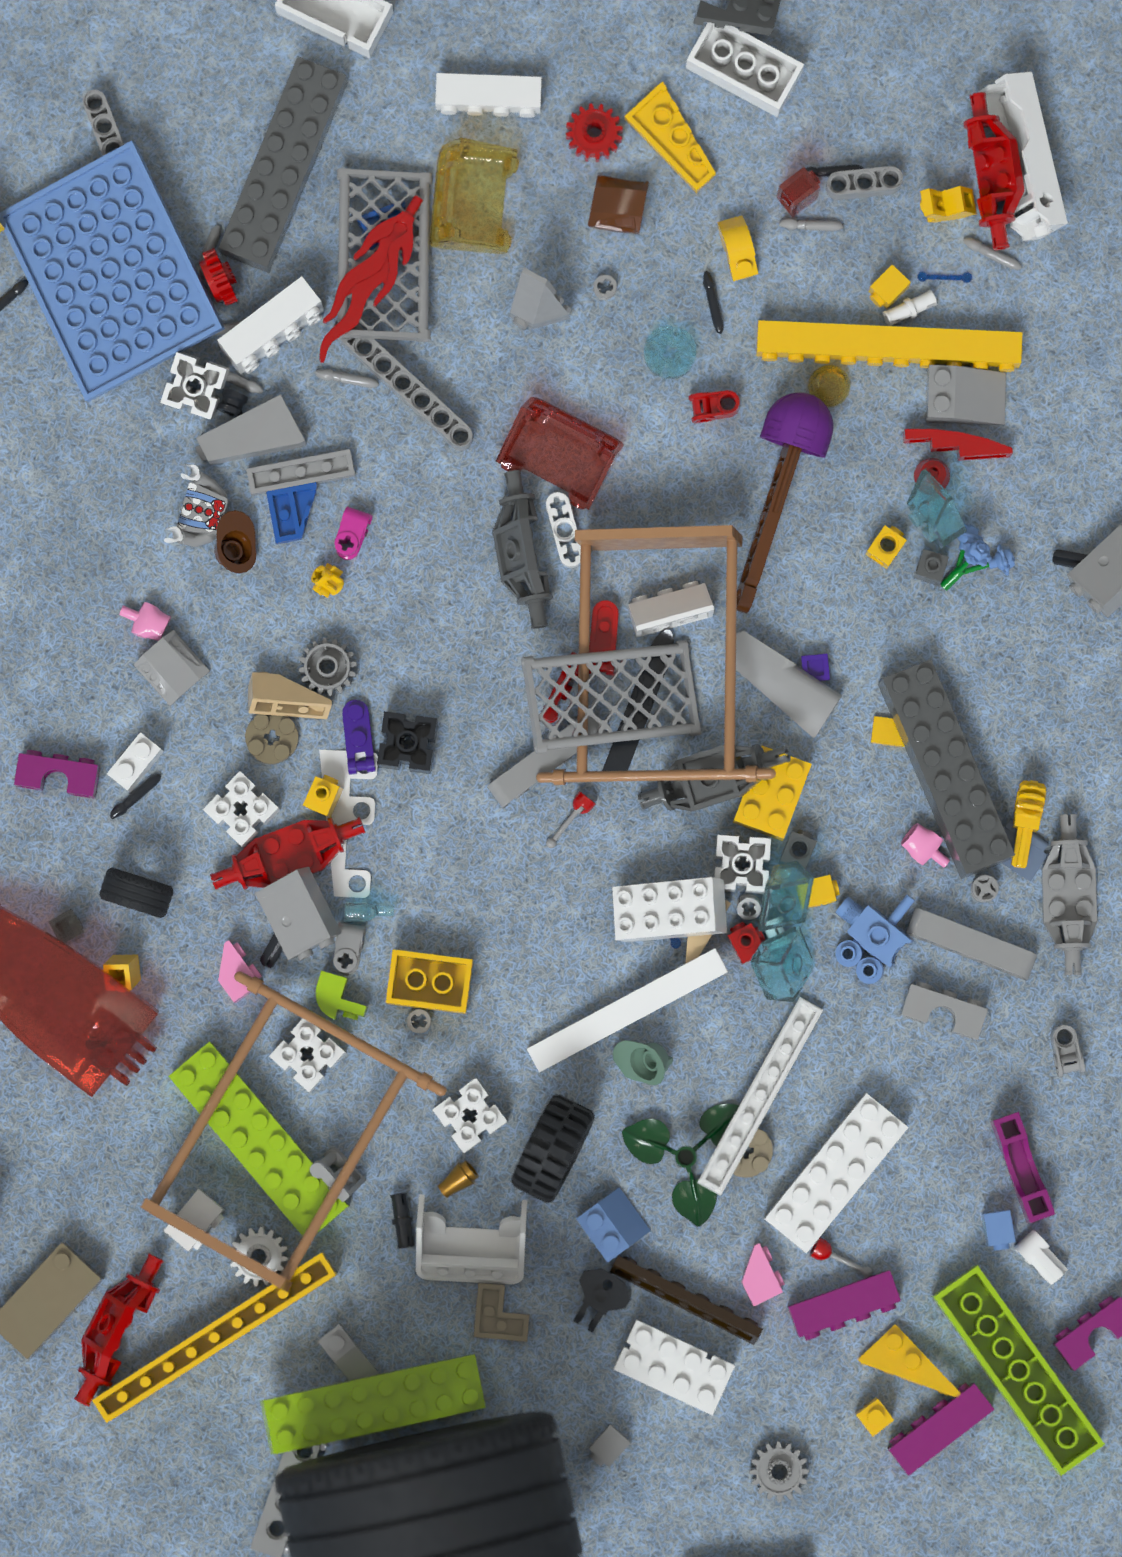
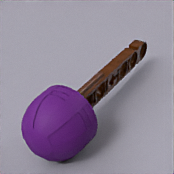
(799, 425)

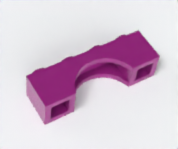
(1021, 1167)

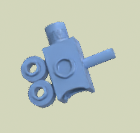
(875, 934)

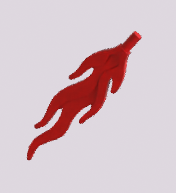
(379, 268)

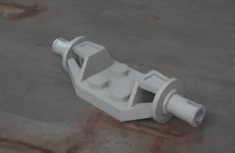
(1069, 895)

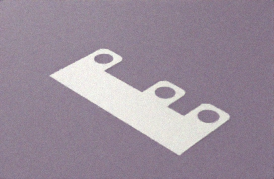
(335, 765)

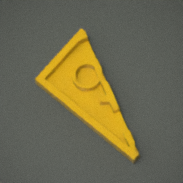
(901, 1357)

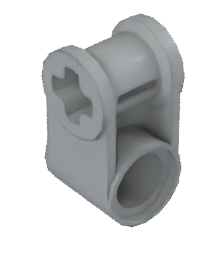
(349, 944)
(1067, 1052)

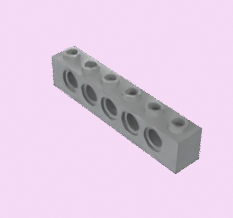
(264, 1539)

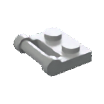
(321, 1170)

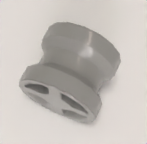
(988, 890)

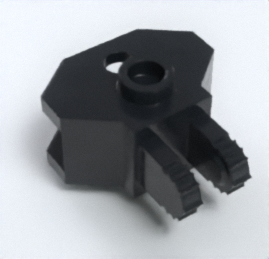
(600, 1298)

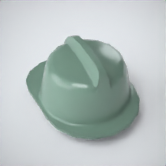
(642, 1061)

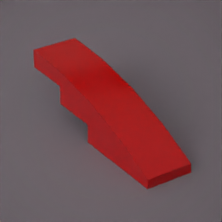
(967, 445)

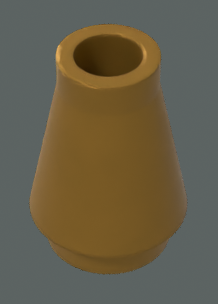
(459, 1178)

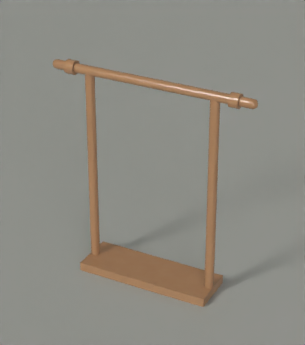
(661, 538)
(273, 997)

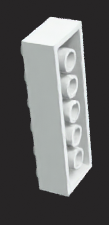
(835, 1173)

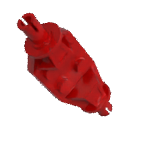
(996, 170)
(286, 851)
(109, 1324)

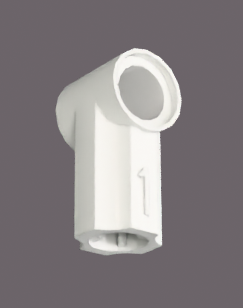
(1037, 1253)

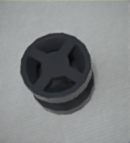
(232, 402)

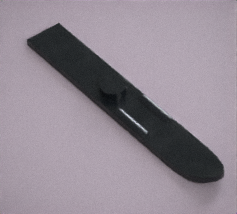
(623, 752)

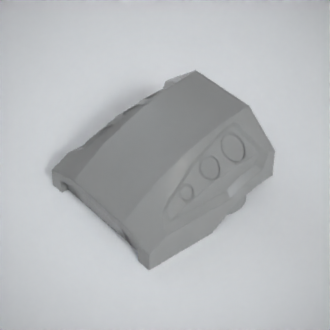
(171, 667)

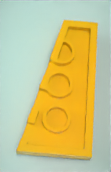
(669, 135)

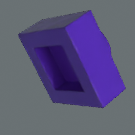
(816, 665)

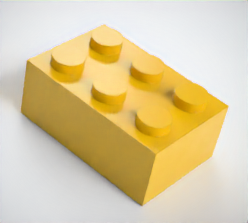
(772, 802)
(429, 981)

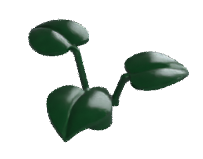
(648, 1141)

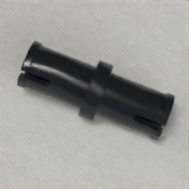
(402, 1220)

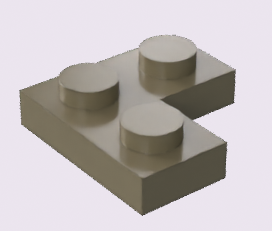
(492, 1321)

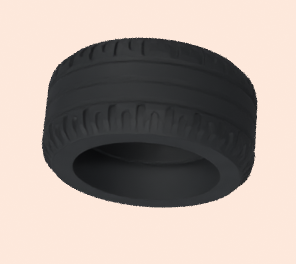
(136, 892)

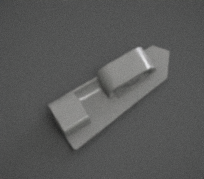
(785, 684)

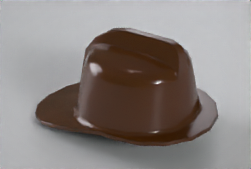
(235, 542)

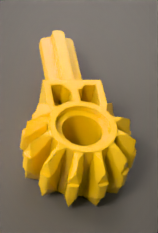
(1027, 818)

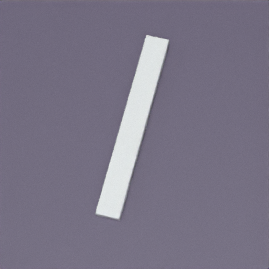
(627, 1010)
(760, 1096)

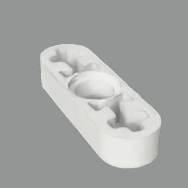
(552, 512)

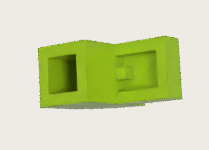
(330, 997)

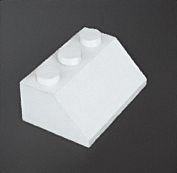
(670, 609)

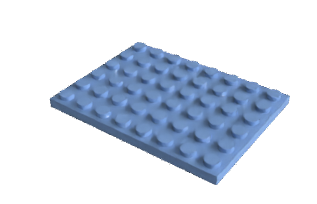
(110, 271)

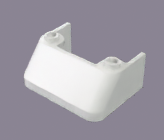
(470, 1252)

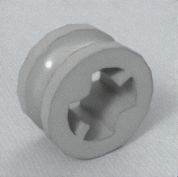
(609, 294)
(748, 897)
(418, 1013)

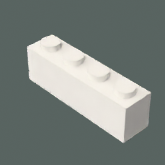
(488, 94)

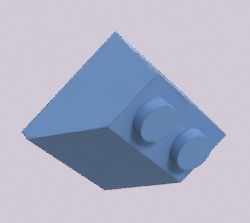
(613, 1224)

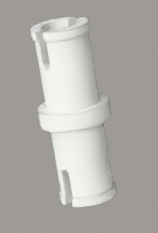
(909, 308)

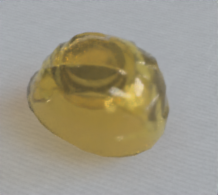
(829, 385)

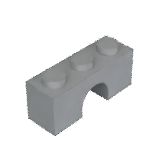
(967, 1015)

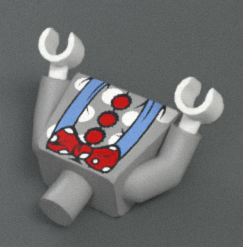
(201, 510)

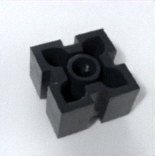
(397, 729)

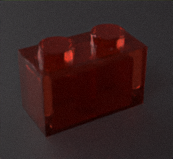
(799, 191)

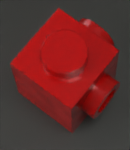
(745, 941)

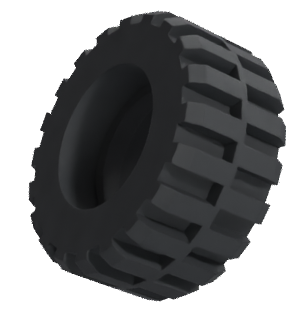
(552, 1148)

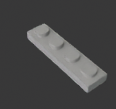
(301, 471)

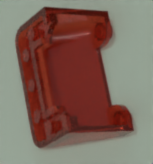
(560, 450)

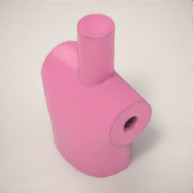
(148, 622)
(923, 845)

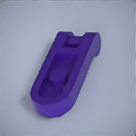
(358, 736)

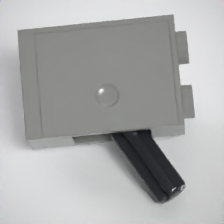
(1096, 574)
(297, 917)

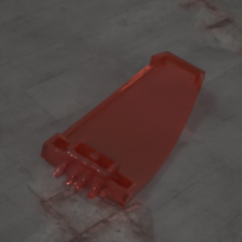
(68, 1006)

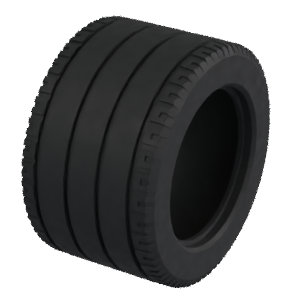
(437, 1494)

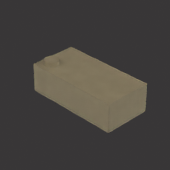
(47, 1300)

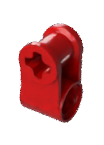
(711, 405)

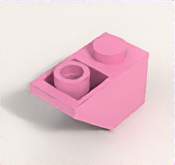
(232, 963)
(759, 1277)

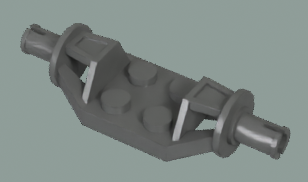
(516, 550)
(706, 793)

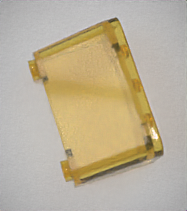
(471, 196)

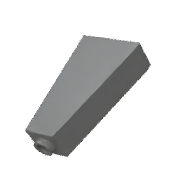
(254, 433)

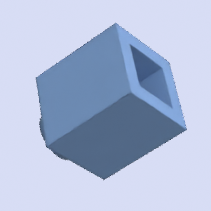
(998, 1229)

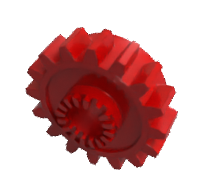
(594, 119)
(219, 277)

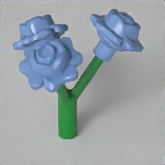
(977, 552)

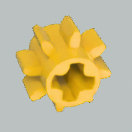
(327, 580)

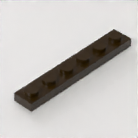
(693, 1303)

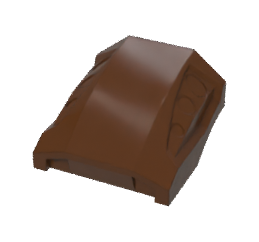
(618, 205)

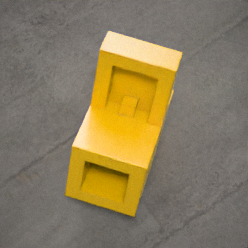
(947, 204)
(738, 247)

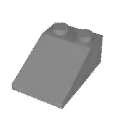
(965, 395)

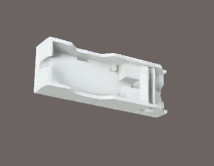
(1019, 110)

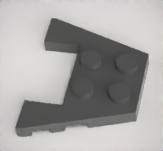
(748, 15)

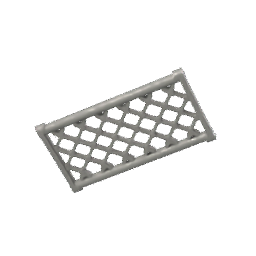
(345, 185)
(680, 647)

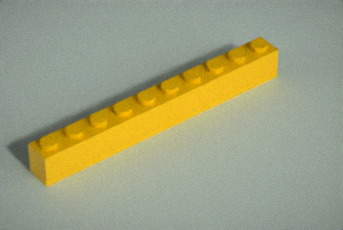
(888, 344)
(212, 1339)

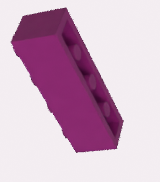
(843, 1304)
(940, 1428)

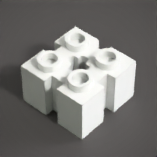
(180, 393)
(258, 809)
(754, 853)
(324, 1054)
(467, 1132)

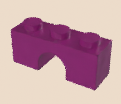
(33, 770)
(1074, 1343)

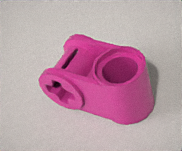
(352, 529)

